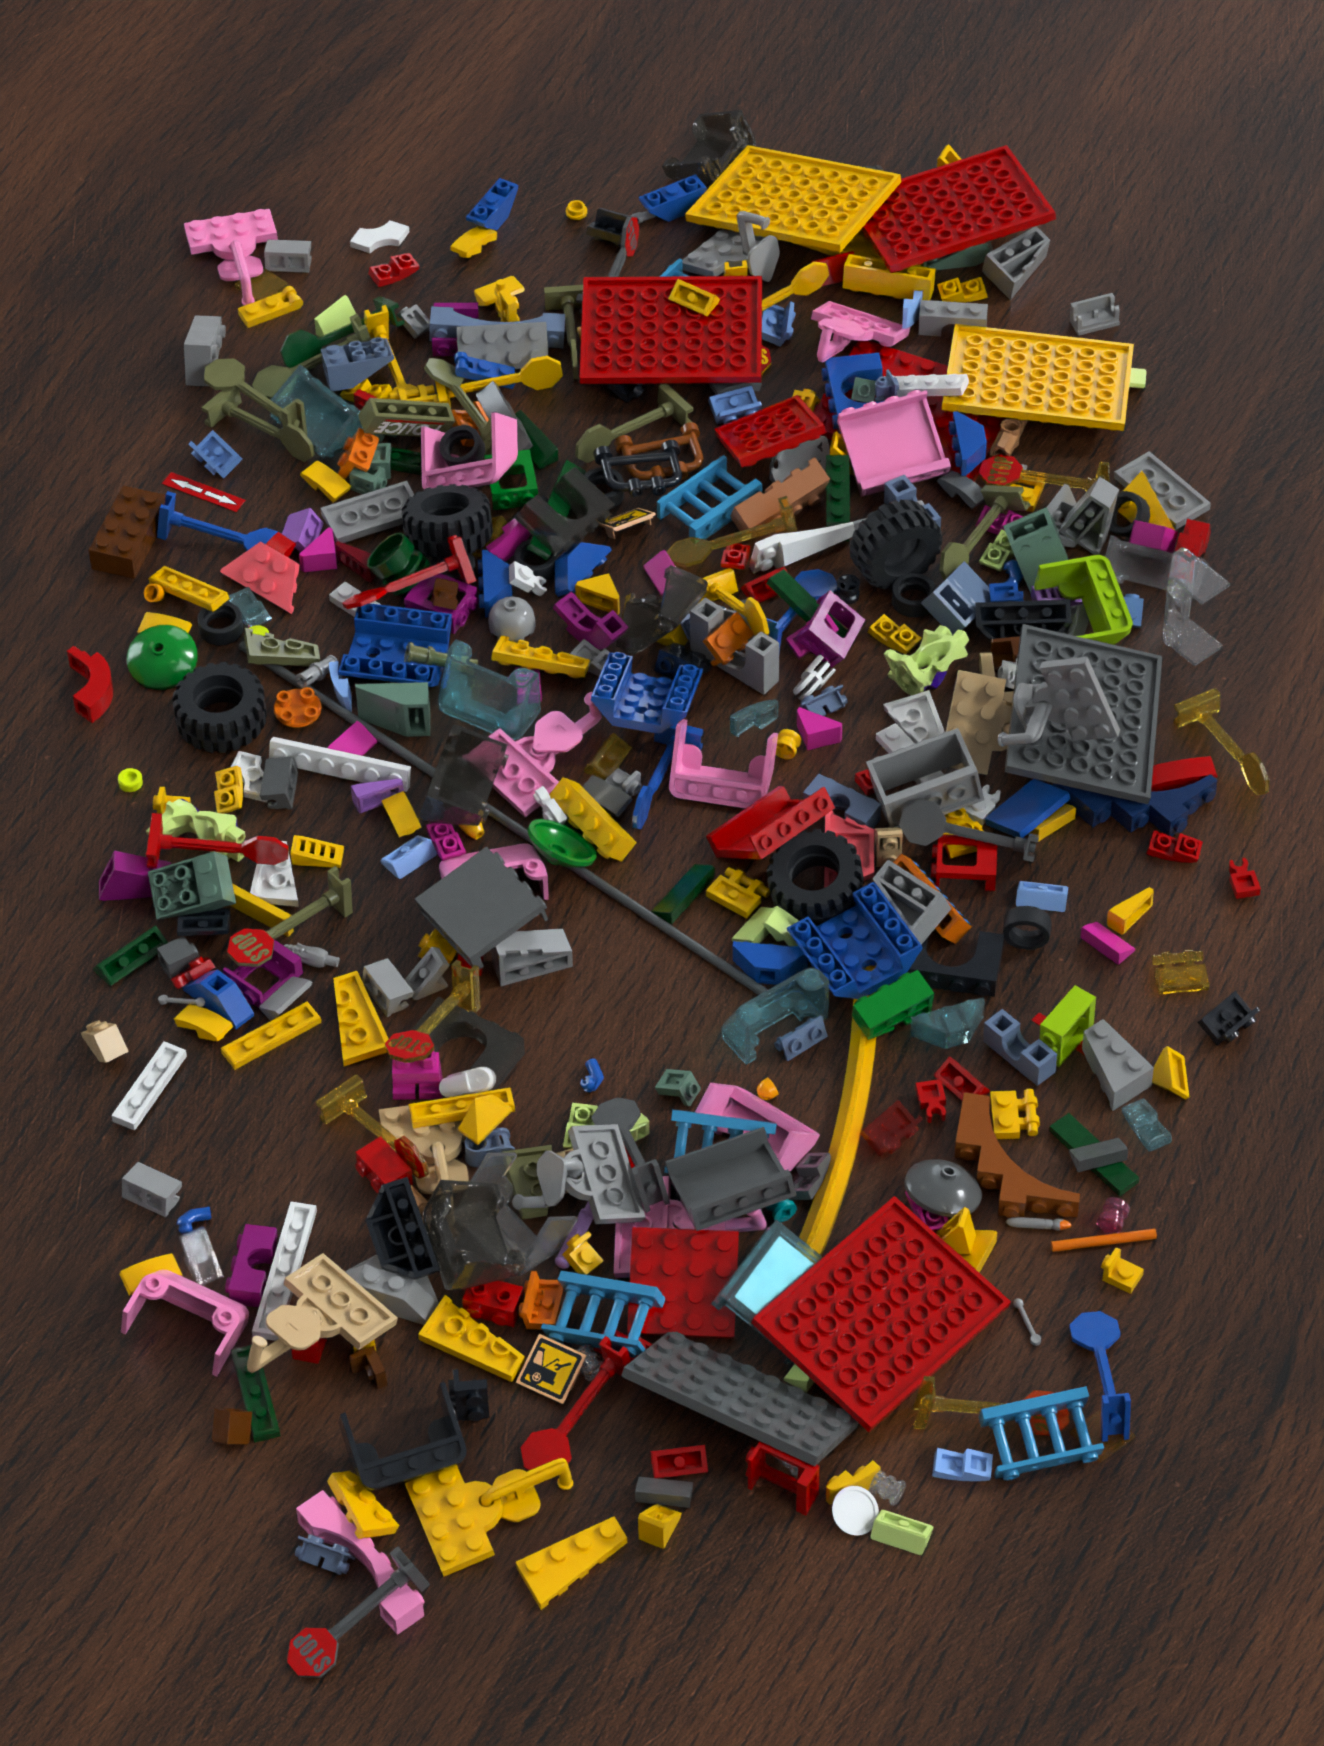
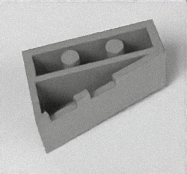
(1016, 260)
(1091, 516)
(1116, 1064)

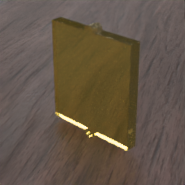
(265, 285)

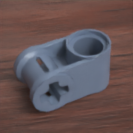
(491, 1144)

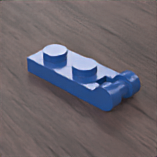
(479, 369)

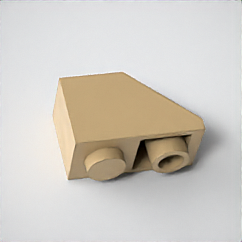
(887, 844)
(104, 1040)

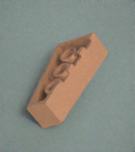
(800, 487)

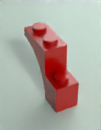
(1194, 537)

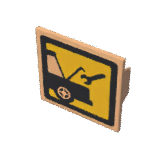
(626, 520)
(551, 1369)

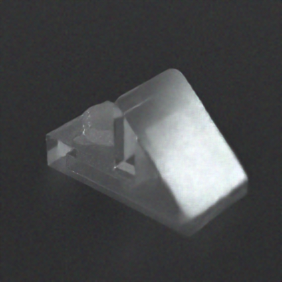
(200, 1256)

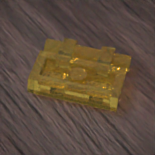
(1180, 978)

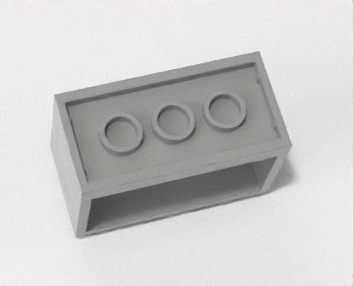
(928, 756)

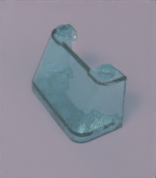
(327, 415)
(486, 696)
(801, 994)

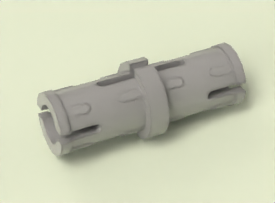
(315, 672)

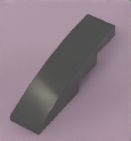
(494, 401)

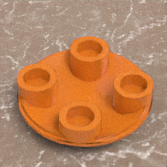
(297, 707)

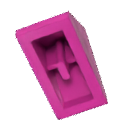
(1153, 536)
(319, 554)
(817, 730)

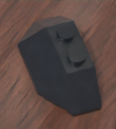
(1006, 618)
(400, 1232)

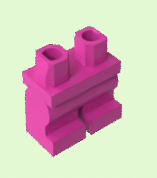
(425, 1072)

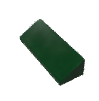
(543, 450)
(684, 892)
(130, 956)

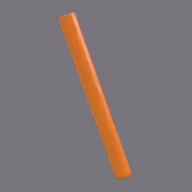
(1102, 1240)

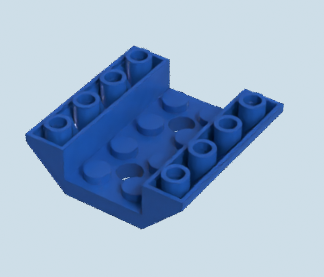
(386, 633)
(643, 700)
(877, 940)

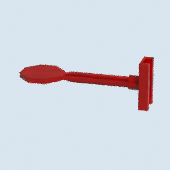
(458, 560)
(258, 849)
(552, 1443)

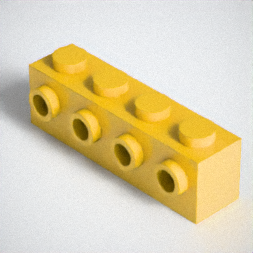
(873, 277)
(592, 819)

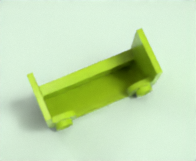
(1096, 585)

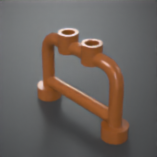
(689, 432)

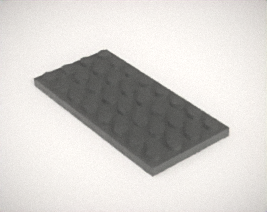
(741, 1397)

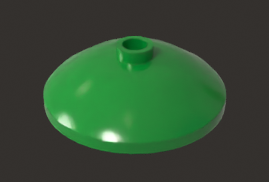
(166, 667)
(561, 844)

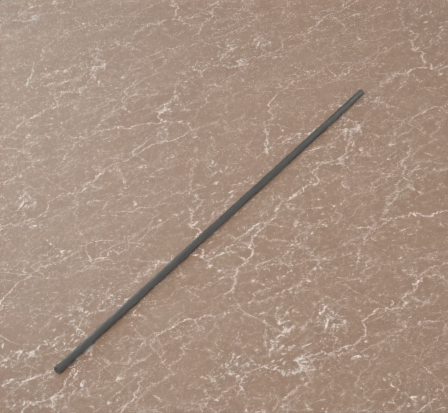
(522, 832)

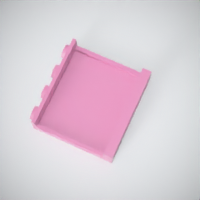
(892, 442)

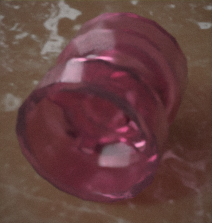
(1114, 1213)

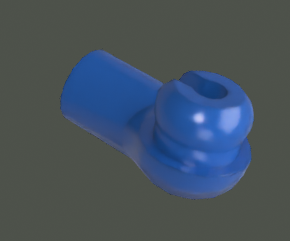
(1014, 571)
(594, 1078)
(193, 1215)

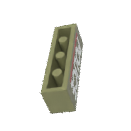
(404, 417)

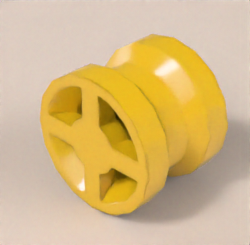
(787, 743)

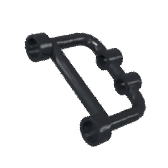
(670, 452)

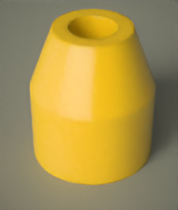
(473, 831)

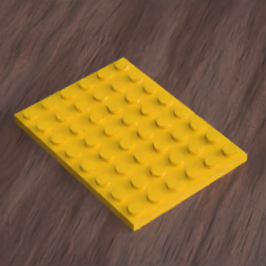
(803, 196)
(1041, 377)

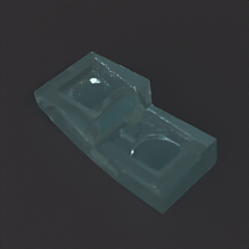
(252, 610)
(757, 714)
(1145, 1124)

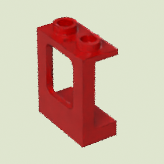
(983, 870)
(805, 1486)

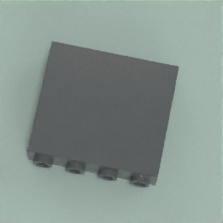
(479, 905)
(729, 1179)

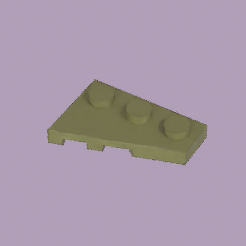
(274, 651)
(525, 1179)

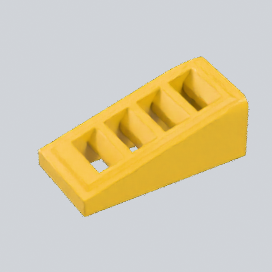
(309, 845)
(1128, 912)

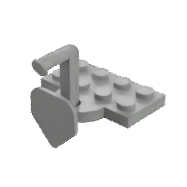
(734, 247)
(1066, 697)
(592, 1172)

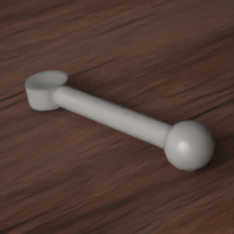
(164, 999)
(1035, 1338)

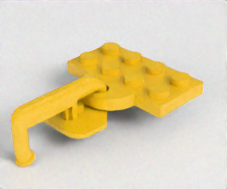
(461, 1513)

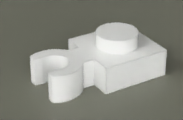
(523, 578)
(550, 809)
(980, 810)

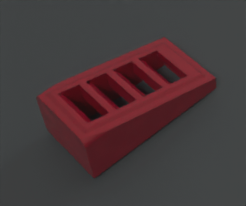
(355, 560)

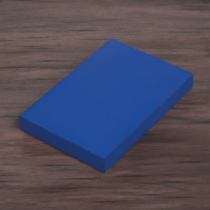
(1027, 808)

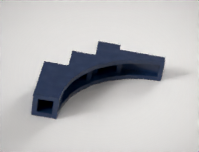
(1165, 810)

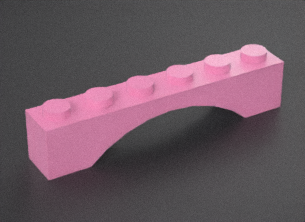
(324, 1519)

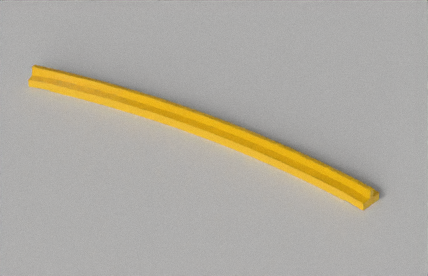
(844, 1140)

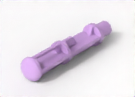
(584, 1220)

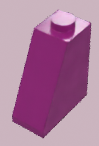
(126, 877)

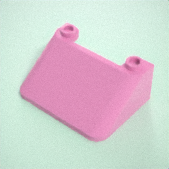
(515, 856)

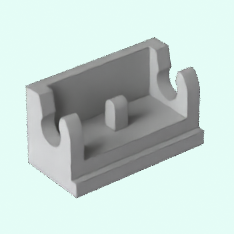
(288, 256)
(1094, 314)
(386, 986)
(151, 1189)

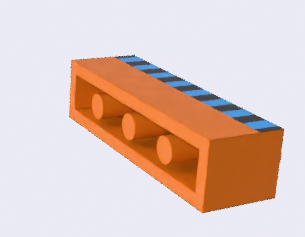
(954, 924)

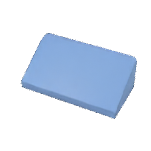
(409, 856)
(1042, 896)

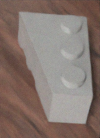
(202, 347)
(913, 899)
(531, 955)

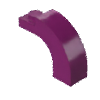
(587, 626)

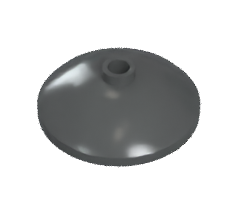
(942, 1187)

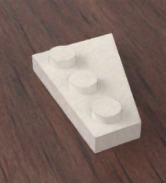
(916, 716)
(275, 883)

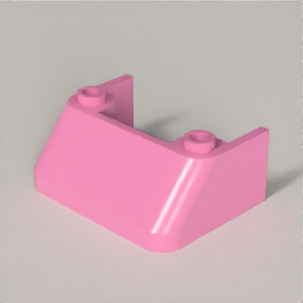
(472, 474)
(718, 785)
(791, 1138)
(224, 1313)

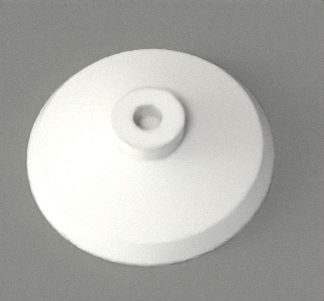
(855, 1510)

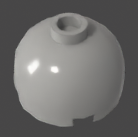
(512, 618)

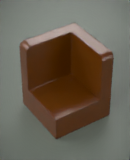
(1004, 649)
(231, 1426)

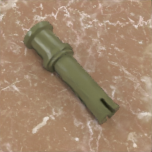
(426, 655)

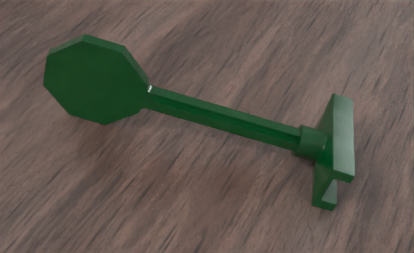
(303, 345)

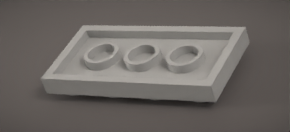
(504, 343)
(1173, 493)
(367, 512)

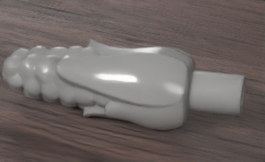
(313, 955)

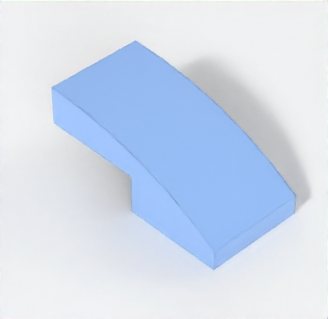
(911, 309)
(341, 686)
(962, 1467)

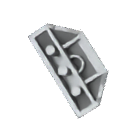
(399, 1294)

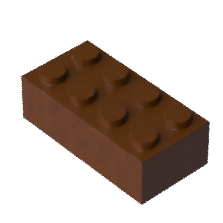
(127, 532)

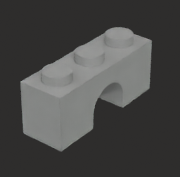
(937, 314)

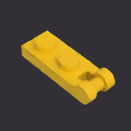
(270, 307)

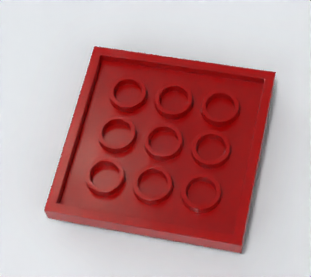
(770, 431)
(690, 1273)

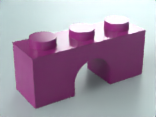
(254, 1247)

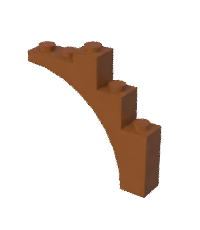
(997, 1171)

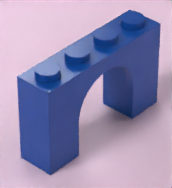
(840, 378)

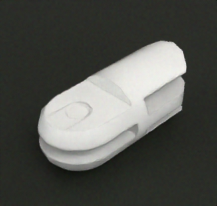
(812, 678)
(468, 1082)

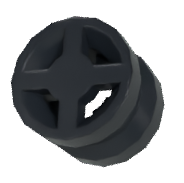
(848, 588)

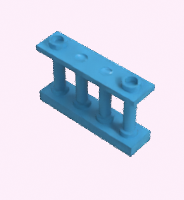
(715, 517)
(710, 1124)
(598, 1289)
(1048, 1407)

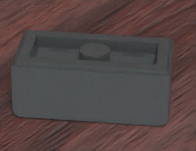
(1099, 1154)
(663, 1492)

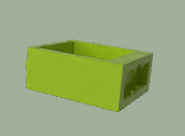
(1067, 1022)

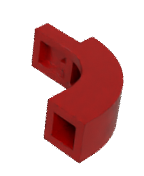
(98, 693)

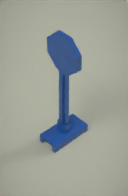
(169, 517)
(816, 584)
(644, 799)
(1096, 1333)

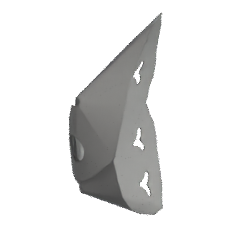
(798, 458)

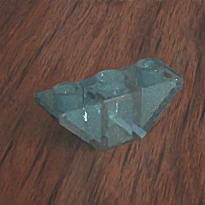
(950, 1024)

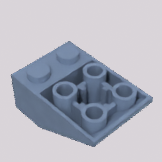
(353, 363)
(956, 597)

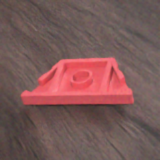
(266, 574)
(859, 836)

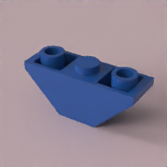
(674, 199)
(495, 205)
(968, 442)
(577, 565)
(494, 580)
(768, 961)
(221, 997)

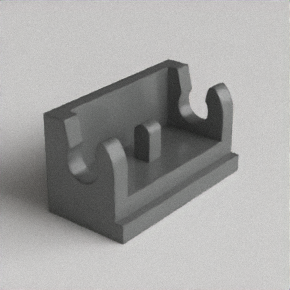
(279, 782)

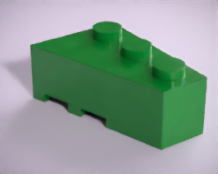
(893, 1005)

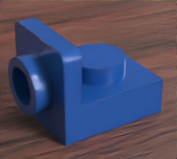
(1005, 592)

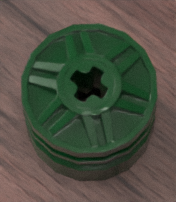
(396, 559)

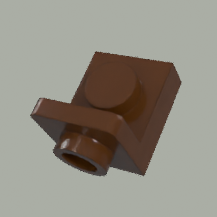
(445, 593)
(370, 1362)

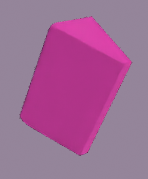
(656, 568)
(354, 740)
(1106, 942)

